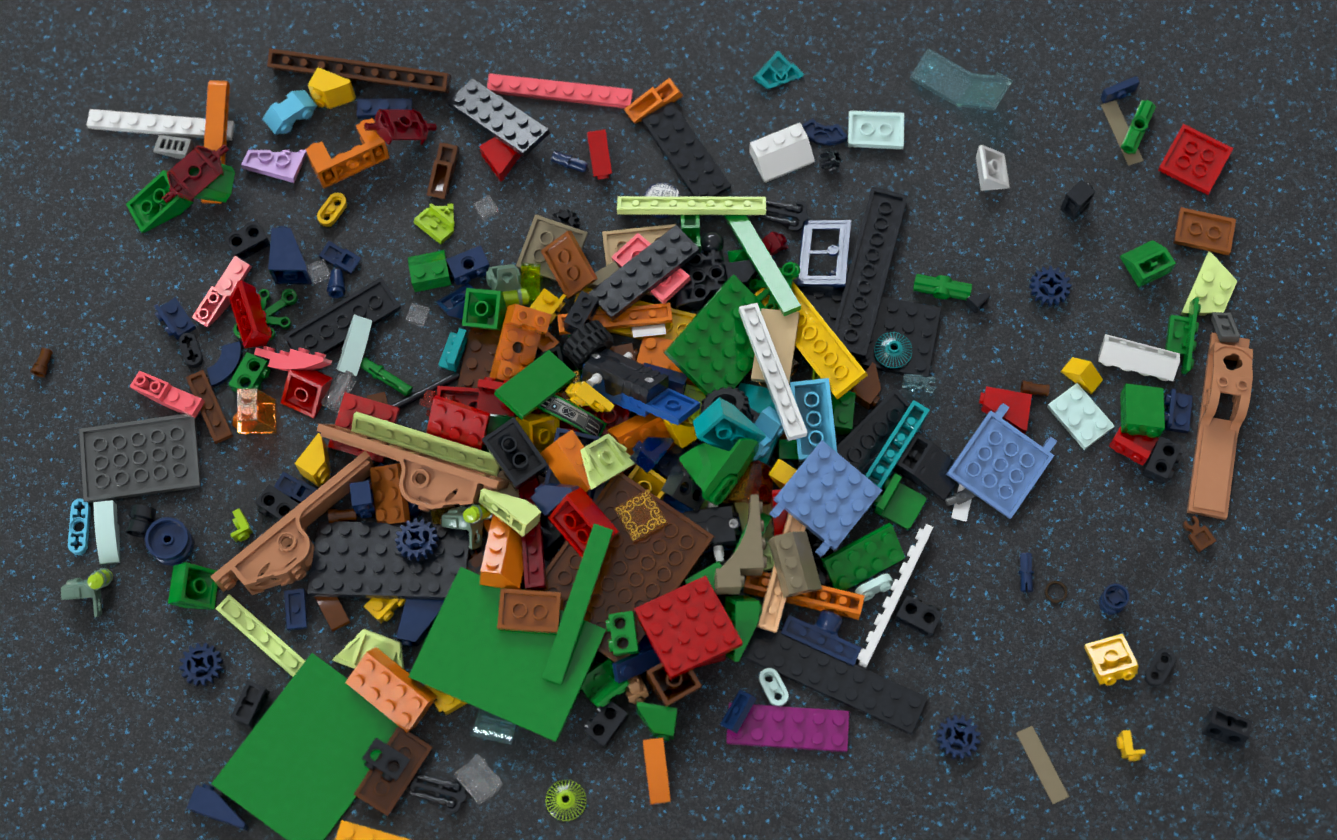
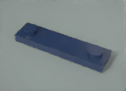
(635, 664)

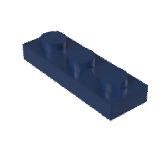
(369, 107)

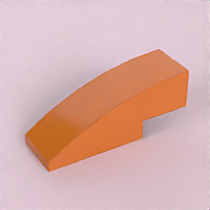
(653, 100)
(656, 771)

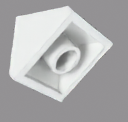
(991, 169)

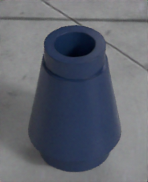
(336, 284)

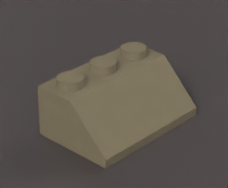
(794, 563)

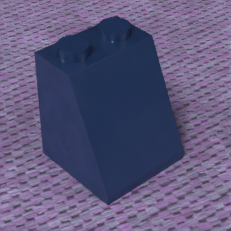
(285, 258)

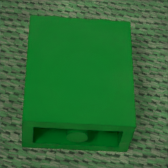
(1142, 410)

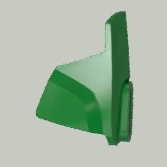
(718, 469)

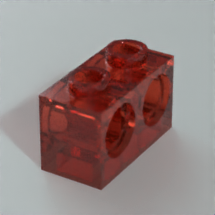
(762, 483)

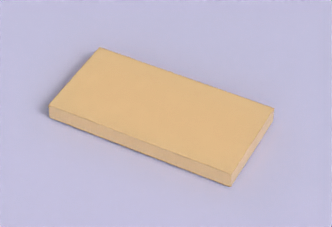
(617, 239)
(783, 335)

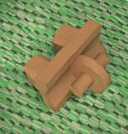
(636, 690)

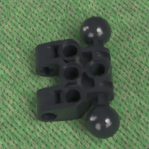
(709, 266)

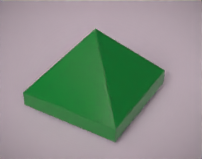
(737, 255)

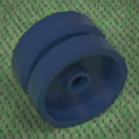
(169, 541)

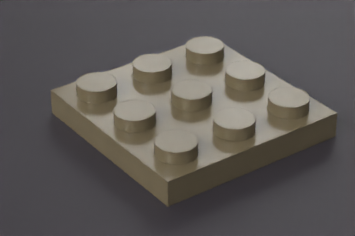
(541, 234)

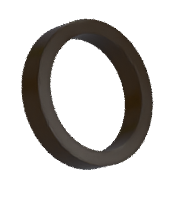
(1063, 586)

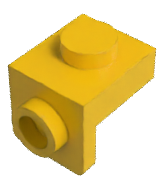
(1124, 743)

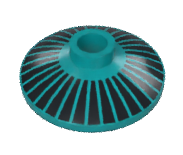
(889, 357)

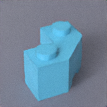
(283, 115)
(771, 425)

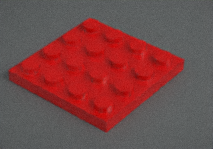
(688, 627)

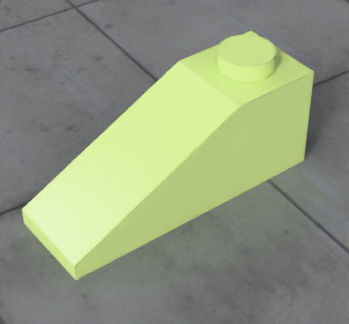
(513, 511)

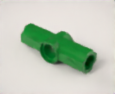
(1134, 134)
(942, 287)

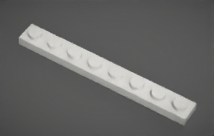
(150, 124)
(772, 372)
(890, 603)

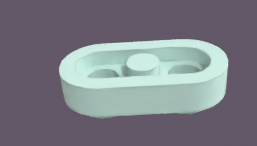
(874, 586)
(774, 687)

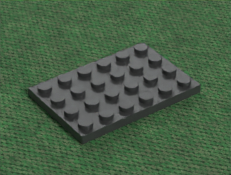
(139, 458)

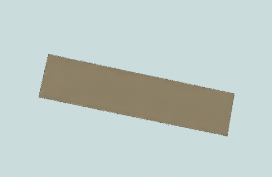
(1119, 129)
(1042, 764)

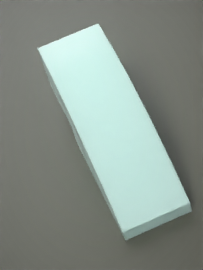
(354, 344)
(107, 532)

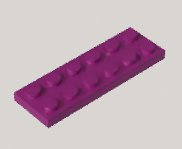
(793, 728)

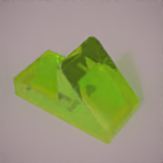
(531, 279)

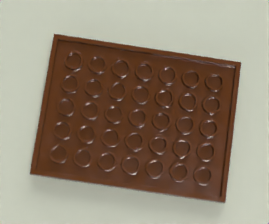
(631, 570)

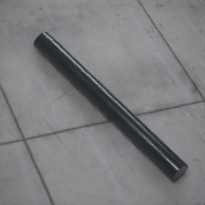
(419, 394)

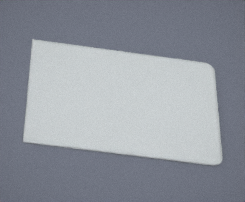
(649, 330)

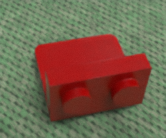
(488, 401)
(1133, 446)

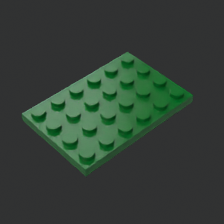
(715, 343)

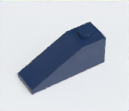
(212, 805)

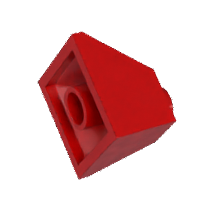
(305, 391)

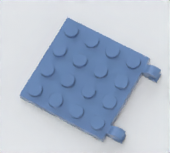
(1001, 463)
(826, 496)

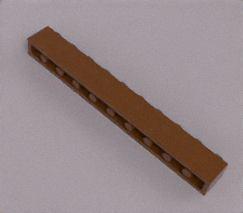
(360, 70)

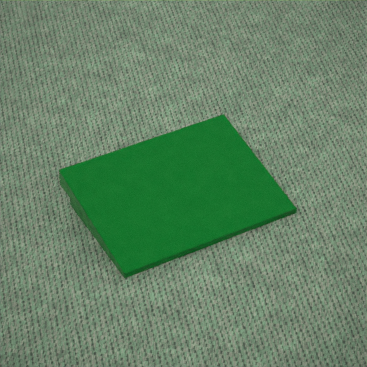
(501, 667)
(306, 754)

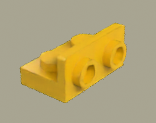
(548, 303)
(383, 608)

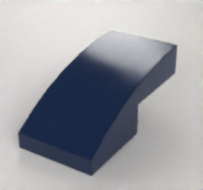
(339, 258)
(294, 488)

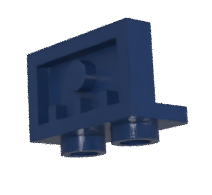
(175, 318)
(1178, 411)

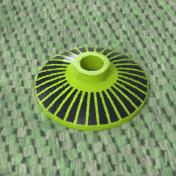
(571, 809)

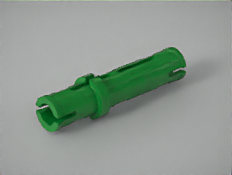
(380, 373)

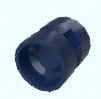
(1113, 599)

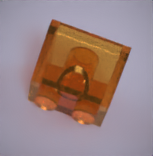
(255, 412)

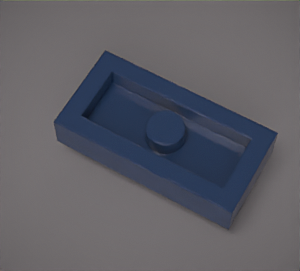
(1120, 90)
(295, 609)
(738, 711)

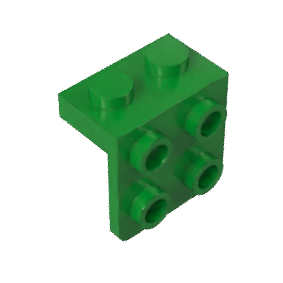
(899, 503)
(601, 684)

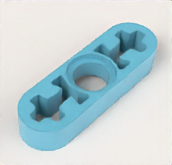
(72, 540)

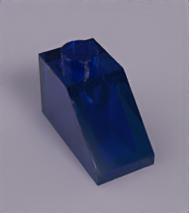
(650, 451)

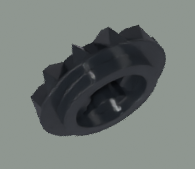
(567, 214)

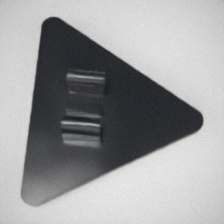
(549, 531)

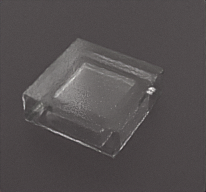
(485, 207)
(318, 271)
(417, 314)

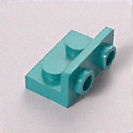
(453, 350)

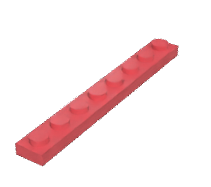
(560, 91)

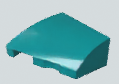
(777, 72)

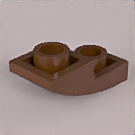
(333, 612)

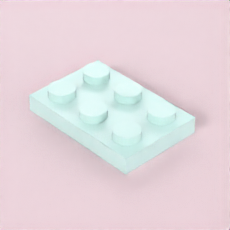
(876, 130)
(1080, 416)

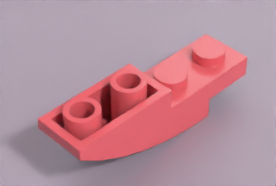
(218, 297)
(294, 360)
(167, 395)

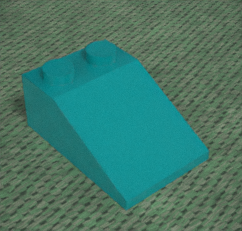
(724, 425)

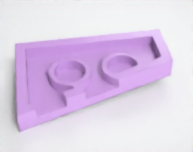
(279, 165)

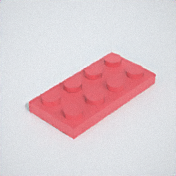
(668, 287)

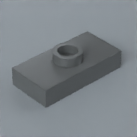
(1225, 327)

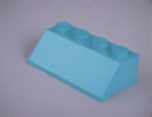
(815, 407)

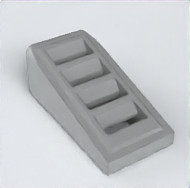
(187, 143)

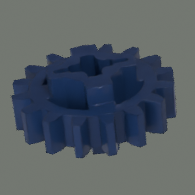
(1042, 288)
(415, 547)
(206, 658)
(953, 729)

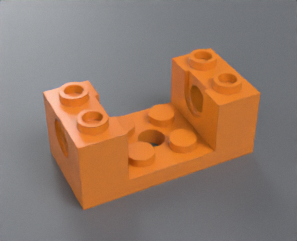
(349, 163)
(520, 326)

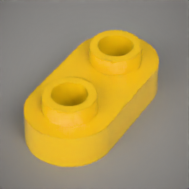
(330, 210)

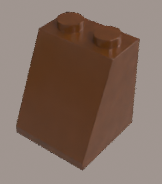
(671, 690)

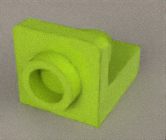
(241, 523)

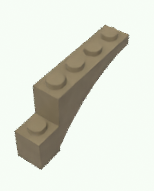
(747, 558)

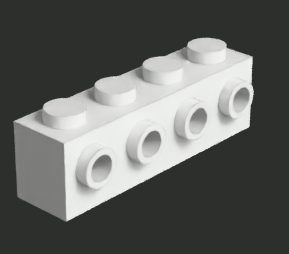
(1139, 358)

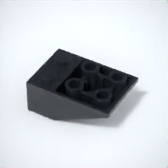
(926, 467)

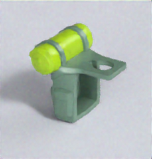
(508, 279)
(468, 519)
(88, 588)

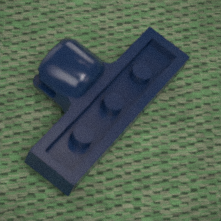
(823, 636)

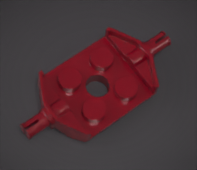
(390, 125)
(189, 186)

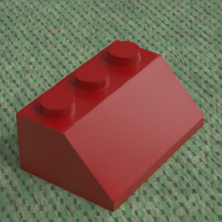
(249, 315)
(576, 517)

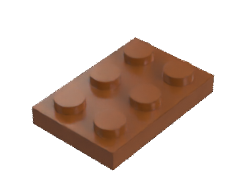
(1204, 231)
(569, 264)
(388, 500)
(529, 611)

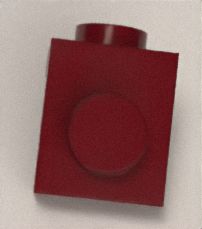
(775, 242)

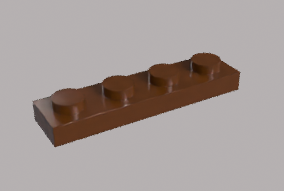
(211, 409)

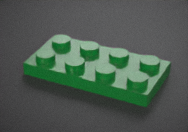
(863, 558)

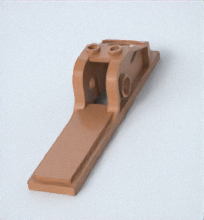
(1218, 437)
(423, 478)
(285, 547)

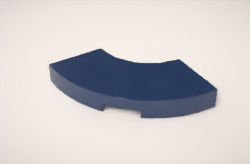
(824, 134)
(226, 365)

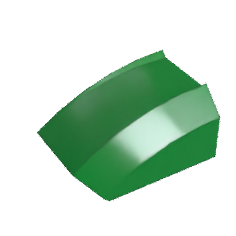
(220, 188)

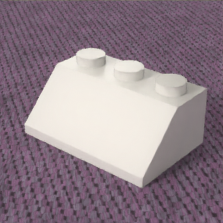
(781, 152)

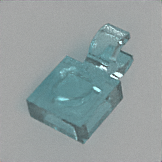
(915, 382)

